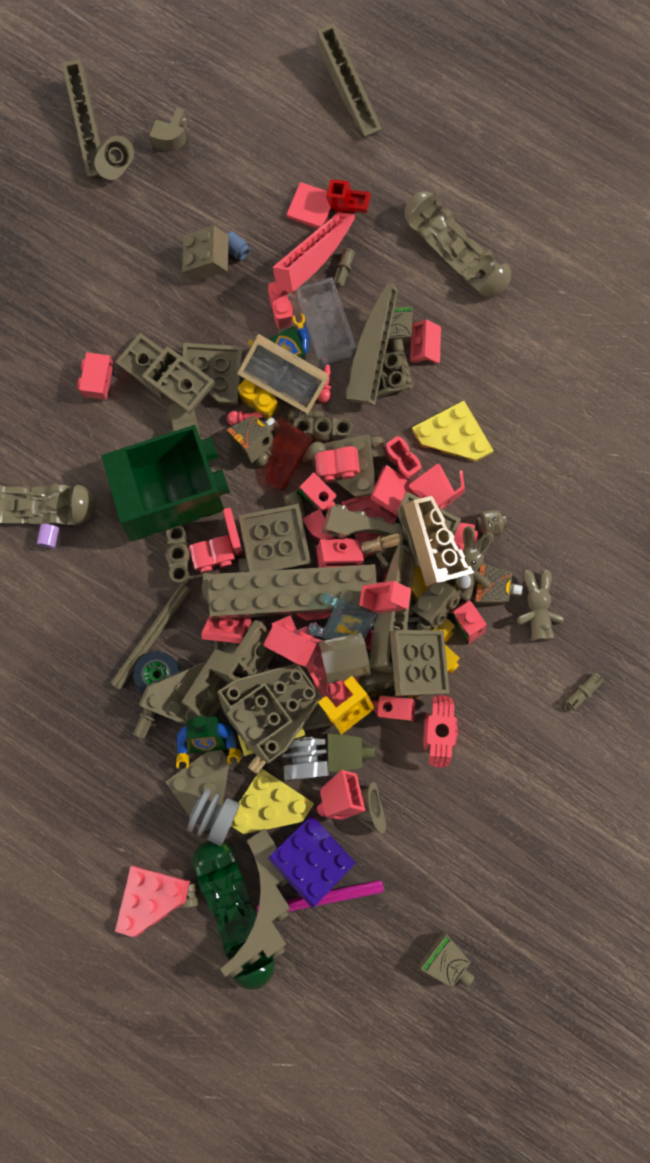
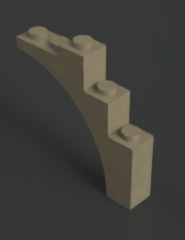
(271, 907)

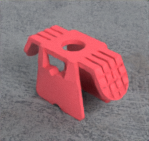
(436, 484)
(440, 747)

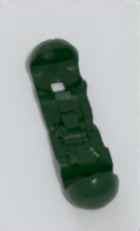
(231, 906)

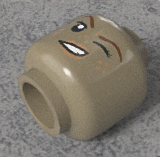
(491, 521)

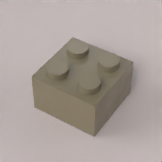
(205, 253)

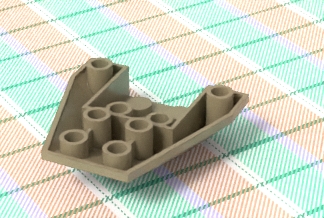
(269, 708)

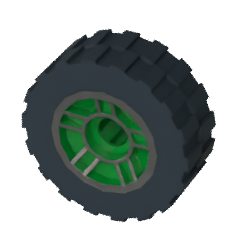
(152, 663)

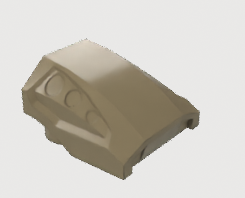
(395, 374)
(344, 657)

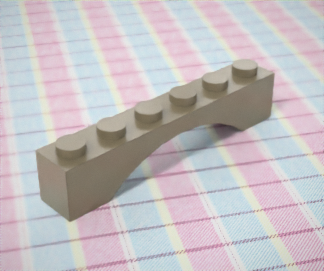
(342, 522)

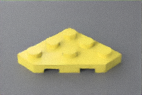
(454, 434)
(269, 805)

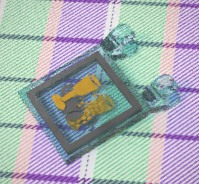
(344, 619)

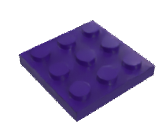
(311, 861)

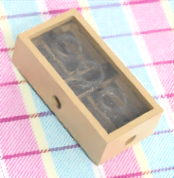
(283, 374)

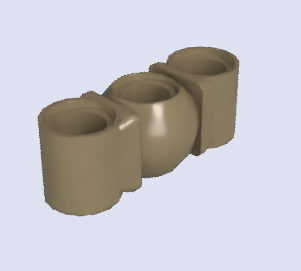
(332, 427)
(178, 564)

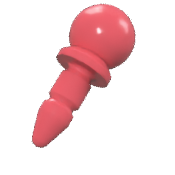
(325, 394)
(236, 417)

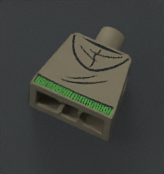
(400, 328)
(447, 963)

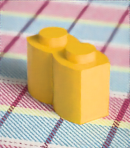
(257, 398)

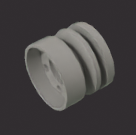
(305, 759)
(213, 816)

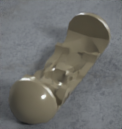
(450, 241)
(46, 505)

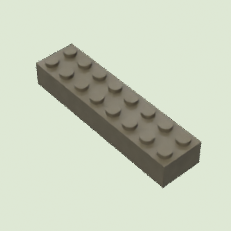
(285, 591)

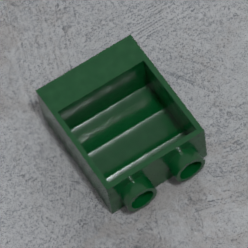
(165, 482)

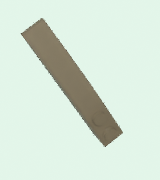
(346, 79)
(83, 113)
(371, 350)
(401, 571)

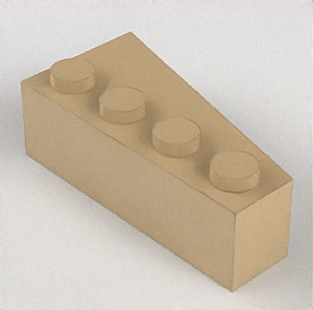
(434, 543)

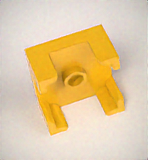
(349, 711)

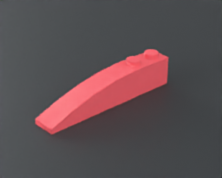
(311, 253)

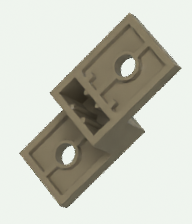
(165, 373)
(225, 668)

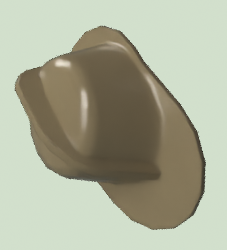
(114, 157)
(373, 808)

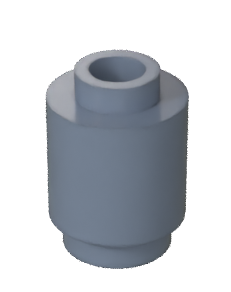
(237, 246)

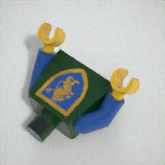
(293, 339)
(205, 735)

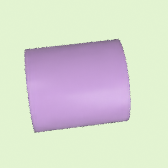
(47, 536)

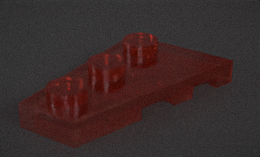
(288, 452)

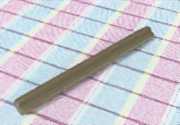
(150, 636)

